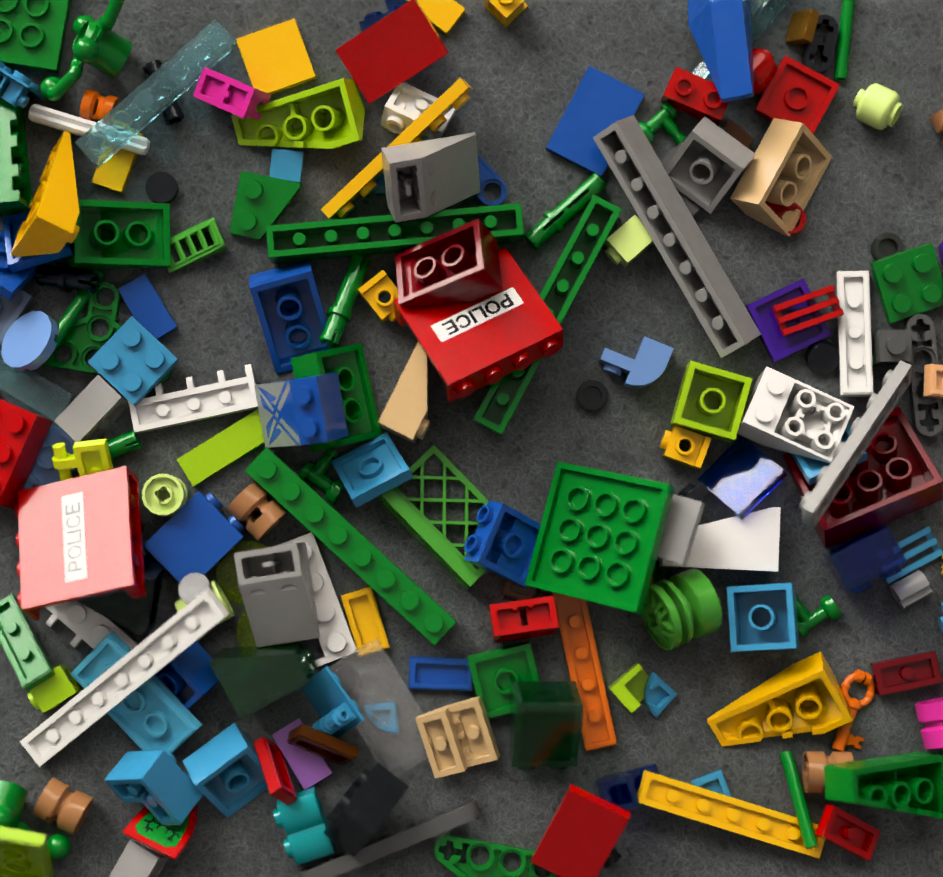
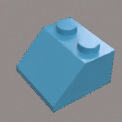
(227, 770)

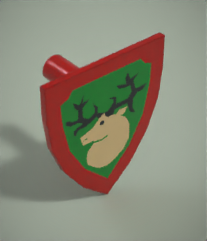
(165, 839)

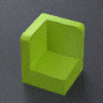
(630, 687)

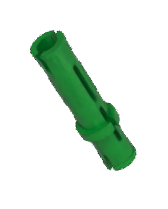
(538, 236)
(340, 312)

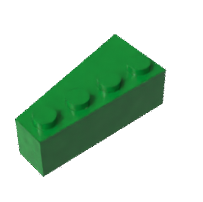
(14, 161)
(894, 782)

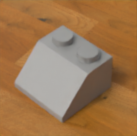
(708, 164)

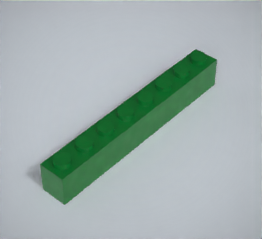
(382, 235)
(558, 296)
(350, 546)

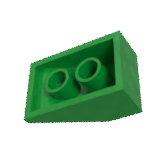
(121, 235)

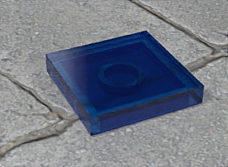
(742, 477)

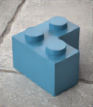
(157, 783)

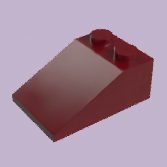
(449, 268)

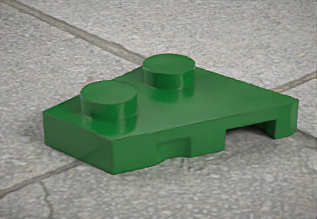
(260, 203)

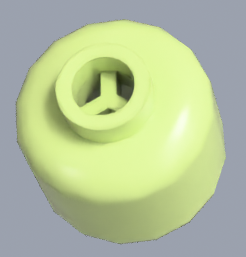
(878, 106)

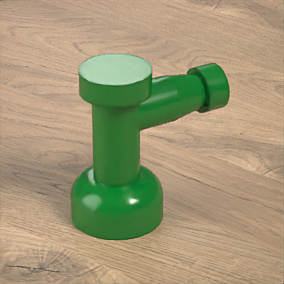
(665, 119)
(316, 473)
(807, 621)

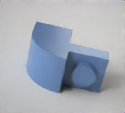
(644, 368)

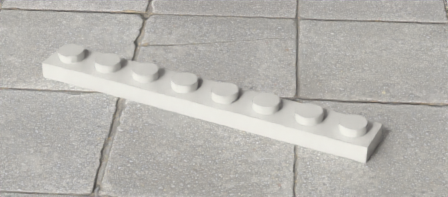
(125, 677)

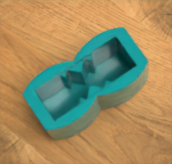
(304, 827)

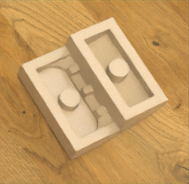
(457, 737)

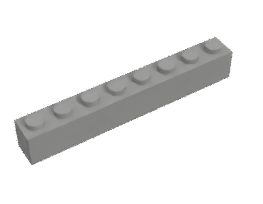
(676, 235)

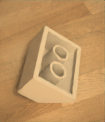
(781, 173)

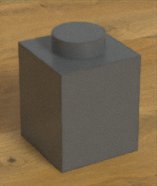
(891, 347)

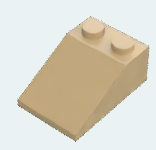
(408, 405)

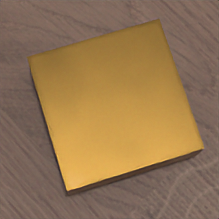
(802, 27)

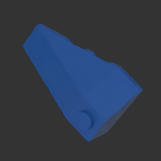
(725, 42)

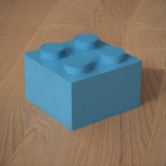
(763, 617)

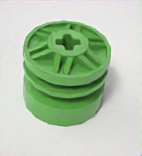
(681, 609)

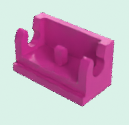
(229, 94)

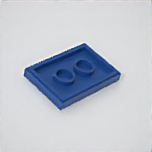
(594, 107)

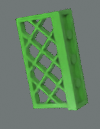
(424, 529)

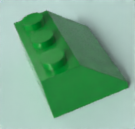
(355, 390)

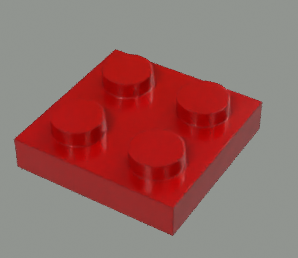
(797, 95)

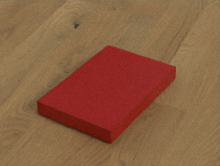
(392, 50)
(580, 835)

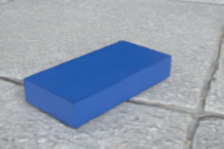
(147, 307)
(440, 673)

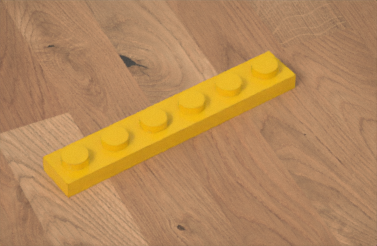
(430, 119)
(724, 812)

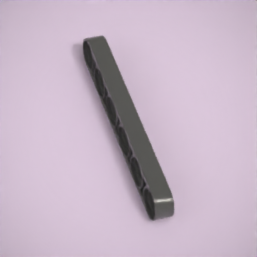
(395, 841)

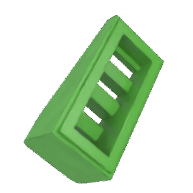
(208, 251)

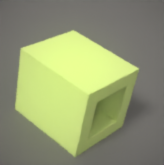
(627, 242)

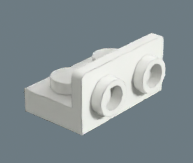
(406, 106)

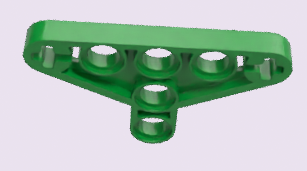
(81, 337)
(494, 865)

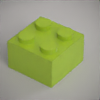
(711, 401)

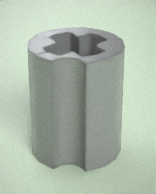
(910, 589)

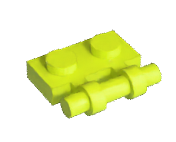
(88, 458)

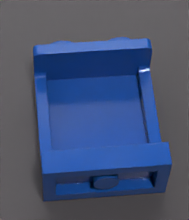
(195, 537)

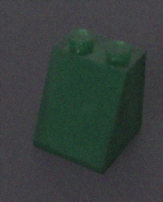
(262, 674)
(545, 724)

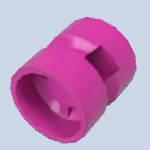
(931, 715)

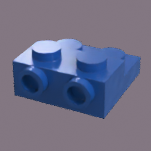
(502, 542)

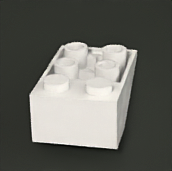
(794, 417)

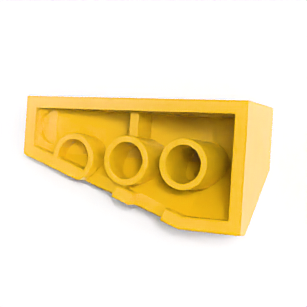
(53, 206)
(789, 703)

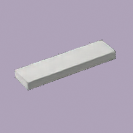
(854, 334)

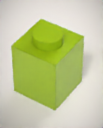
(54, 690)

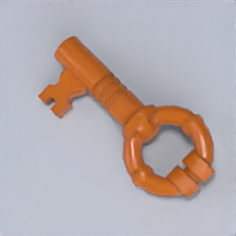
(843, 735)

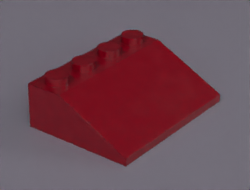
(881, 489)

